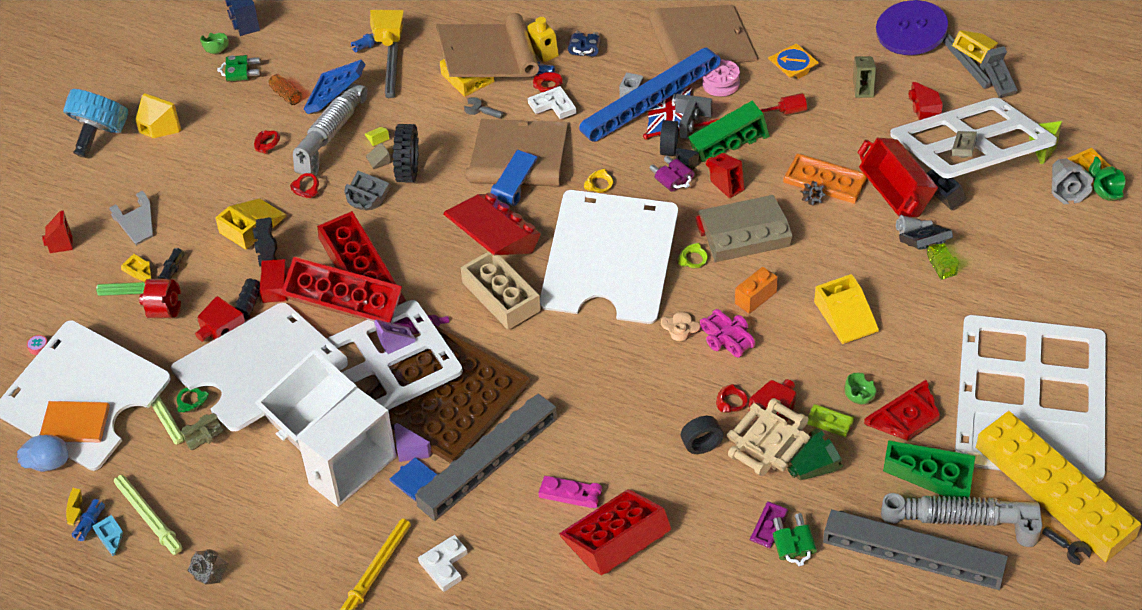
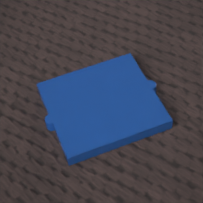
(412, 477)

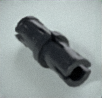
(175, 258)

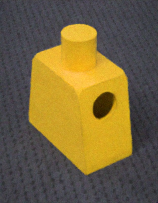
(386, 25)
(543, 39)

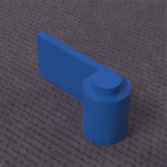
(508, 186)

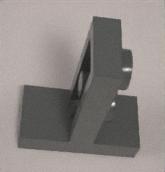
(998, 73)
(692, 108)

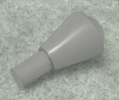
(907, 224)

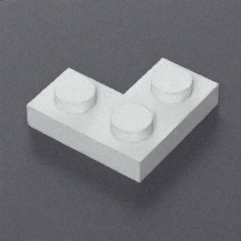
(554, 99)
(439, 562)

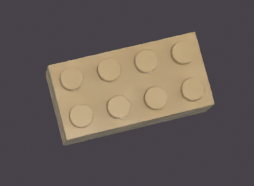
(500, 289)

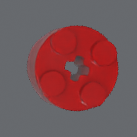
(161, 298)

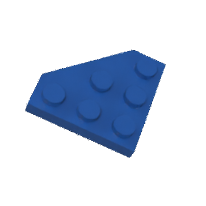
(332, 84)

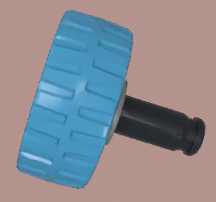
(95, 114)

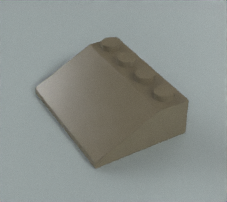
(745, 228)

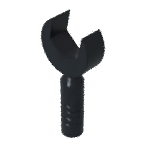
(1073, 548)

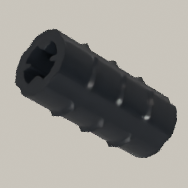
(248, 297)

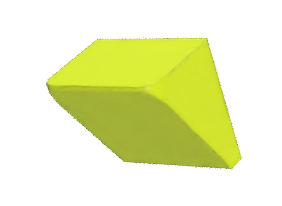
(377, 135)

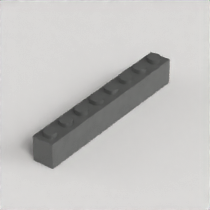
(485, 457)
(915, 549)

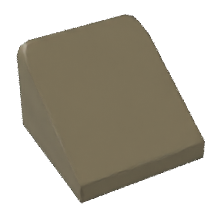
(378, 156)

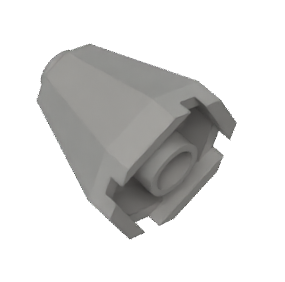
(1070, 181)

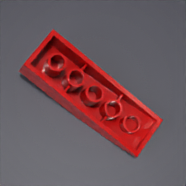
(352, 249)
(340, 291)

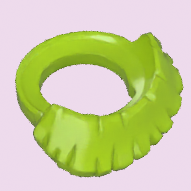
(693, 248)

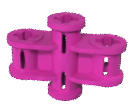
(727, 333)

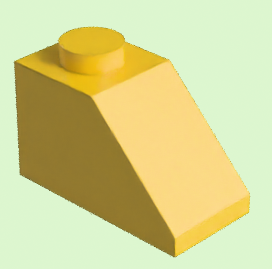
(974, 44)

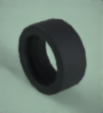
(669, 138)
(698, 426)

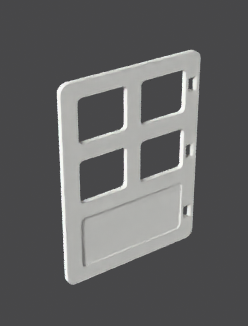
(1071, 433)

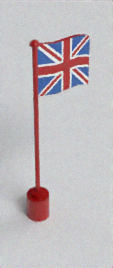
(666, 111)

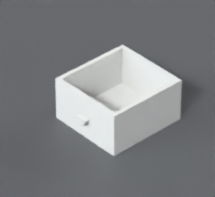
(304, 396)
(347, 447)

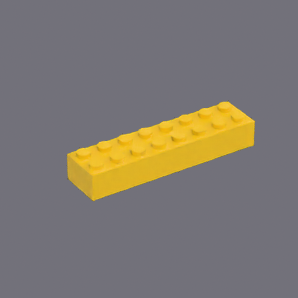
(1058, 486)

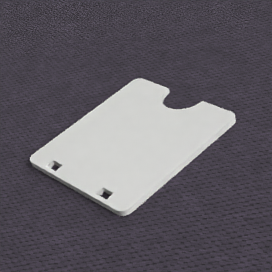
(610, 253)
(252, 361)
(82, 370)

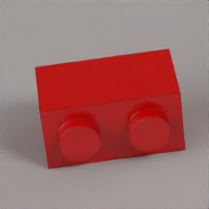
(272, 280)

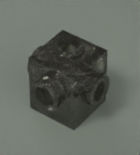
(207, 567)

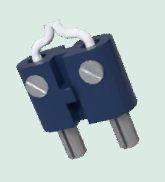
(583, 44)

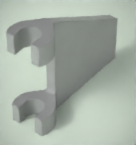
(137, 222)

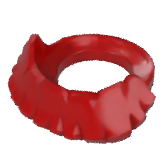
(549, 76)
(261, 137)
(295, 186)
(728, 390)

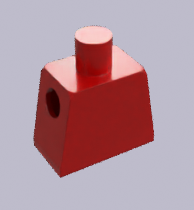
(726, 174)
(218, 319)
(772, 389)

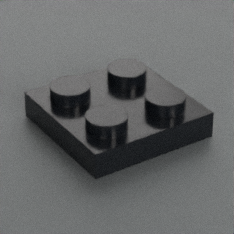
(927, 235)

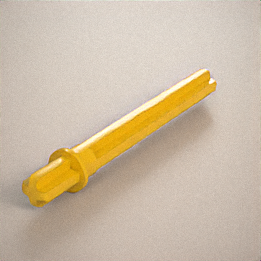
(357, 595)

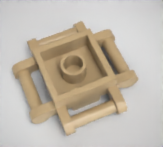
(769, 438)

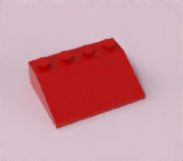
(494, 225)
(616, 531)

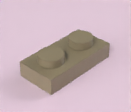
(964, 144)

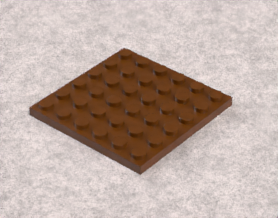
(459, 409)

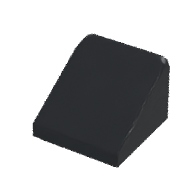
(688, 157)

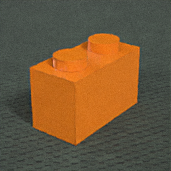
(756, 290)

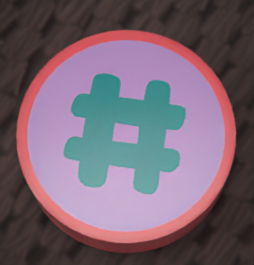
(36, 344)

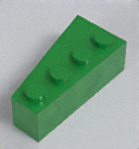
(730, 132)
(931, 468)

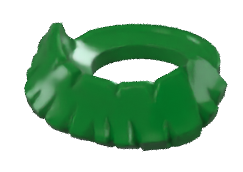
(184, 407)

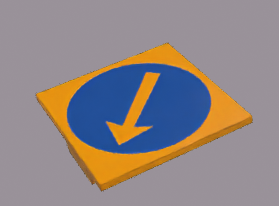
(793, 61)

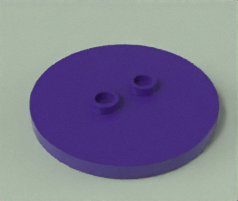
(912, 27)

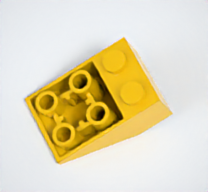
(240, 219)
(845, 308)

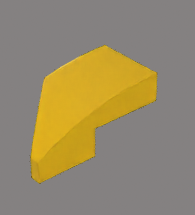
(137, 268)
(74, 502)

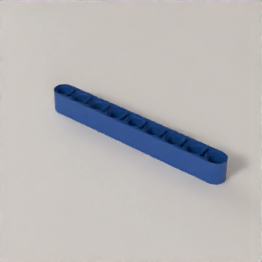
(649, 94)

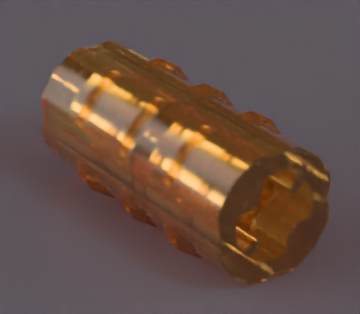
(285, 89)

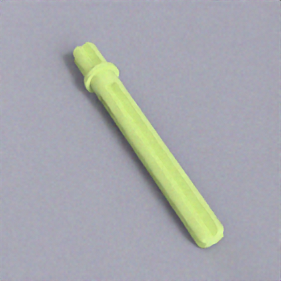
(167, 421)
(166, 537)

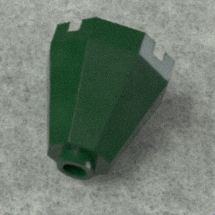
(815, 458)

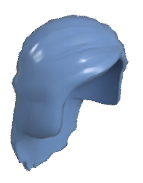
(43, 453)

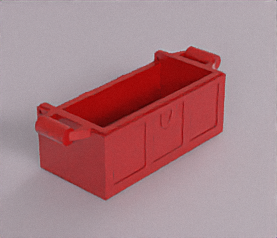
(896, 176)

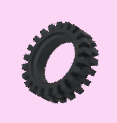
(406, 153)

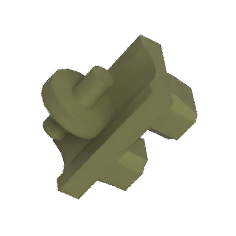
(202, 431)

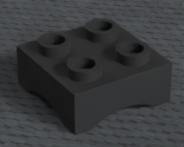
(266, 242)

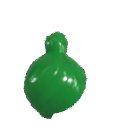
(1107, 181)

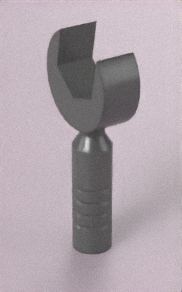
(477, 107)

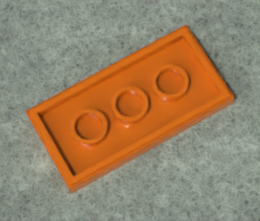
(837, 180)

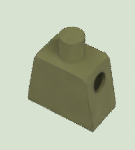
(864, 70)

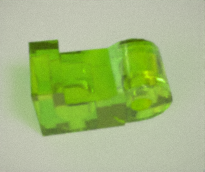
(941, 259)

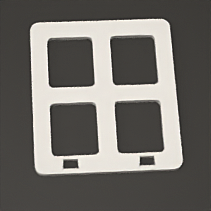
(992, 153)
(379, 363)

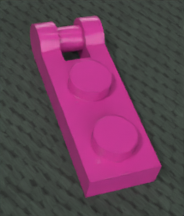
(570, 492)

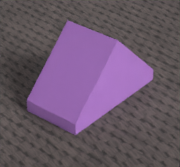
(393, 336)
(410, 444)

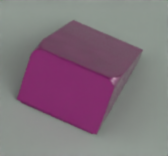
(765, 526)

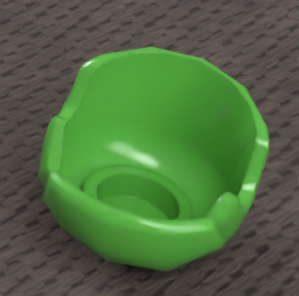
(214, 43)
(859, 389)

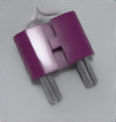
(674, 175)

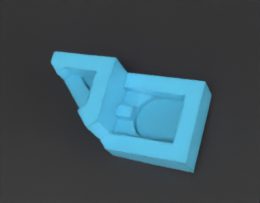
(109, 534)

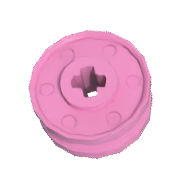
(723, 79)

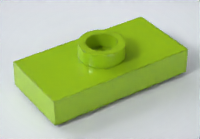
(830, 420)

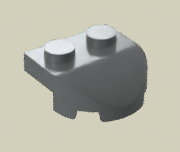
(366, 191)

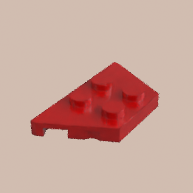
(906, 414)

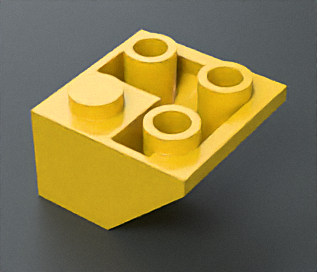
(157, 117)

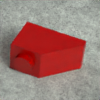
(58, 234)

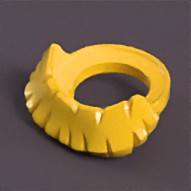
(589, 185)

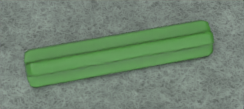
(120, 288)

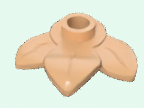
(680, 325)

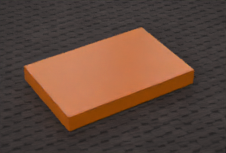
(75, 420)

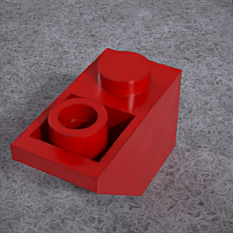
(925, 101)

